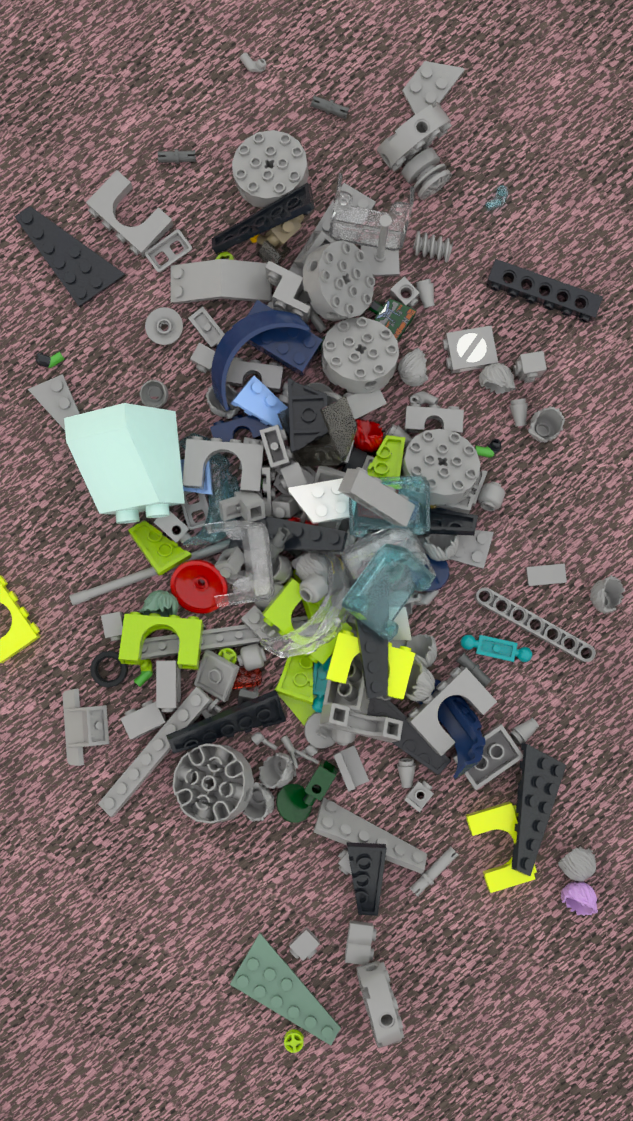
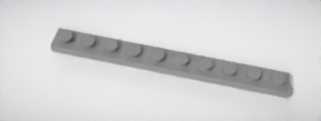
(211, 640)

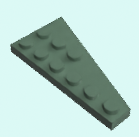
(275, 985)

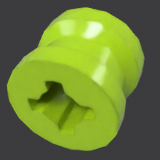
(232, 657)
(293, 1045)

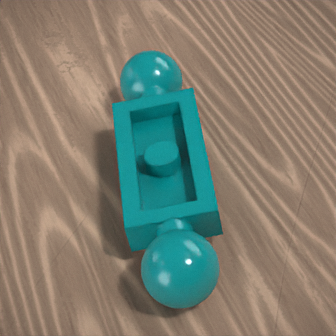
(496, 648)
(319, 684)

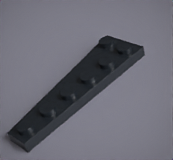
(282, 210)
(302, 536)
(260, 711)

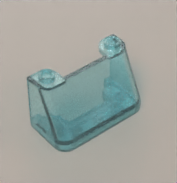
(414, 487)
(386, 588)

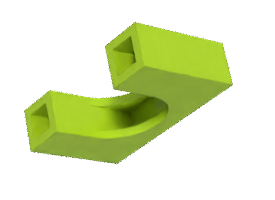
(280, 612)
(138, 626)

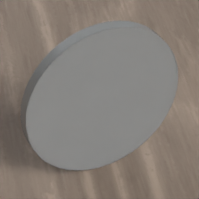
(316, 734)

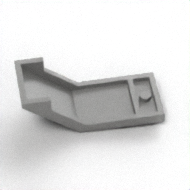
(220, 281)

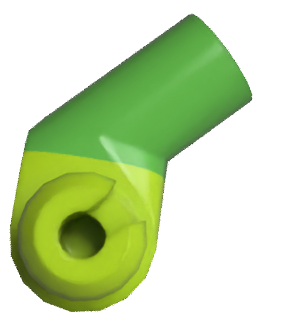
(146, 672)

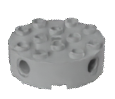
(414, 136)
(269, 167)
(338, 280)
(359, 355)
(446, 462)
(215, 801)
(380, 1003)

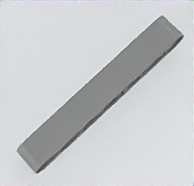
(544, 626)

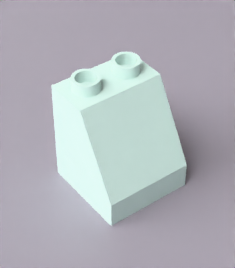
(128, 459)

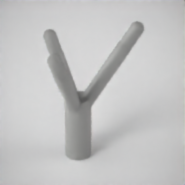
(292, 751)

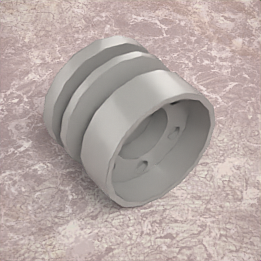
(426, 173)

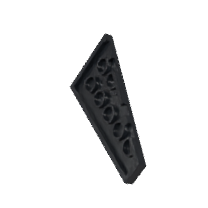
(75, 264)
(535, 802)

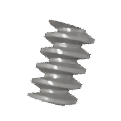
(433, 247)

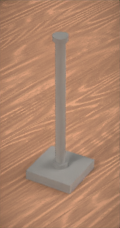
(382, 261)

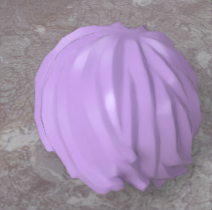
(580, 898)

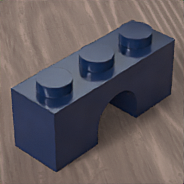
(227, 430)

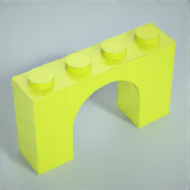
(22, 630)
(399, 663)
(502, 818)

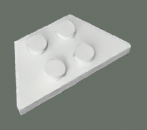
(321, 501)

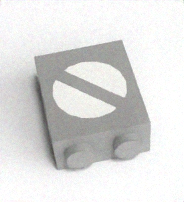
(470, 349)

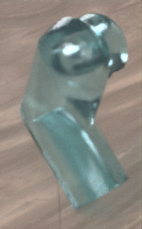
(499, 200)

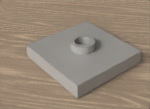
(216, 675)

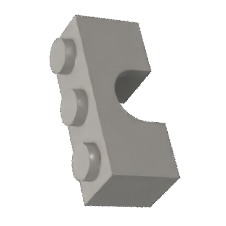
(270, 374)
(416, 416)

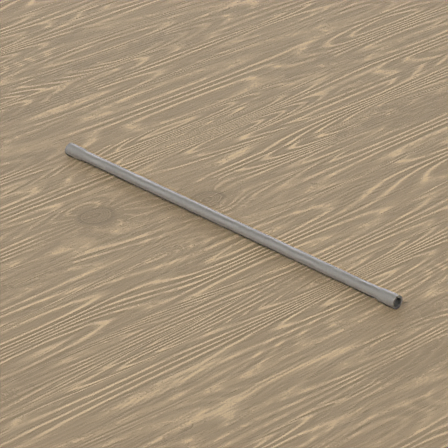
(86, 595)

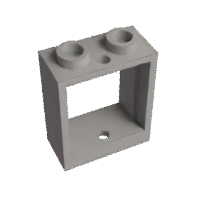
(168, 685)

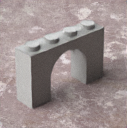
(104, 205)
(200, 451)
(425, 717)

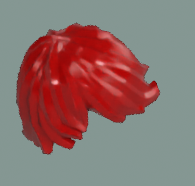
(368, 436)

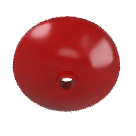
(192, 593)

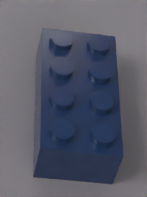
(287, 345)

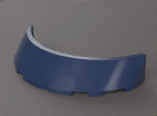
(238, 336)
(464, 730)

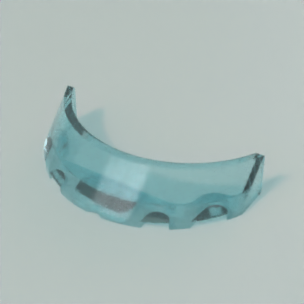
(223, 488)

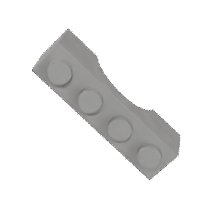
(374, 727)

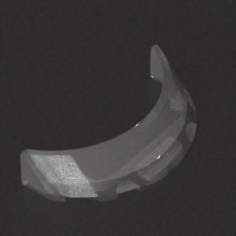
(323, 624)

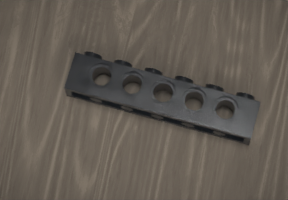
(589, 300)

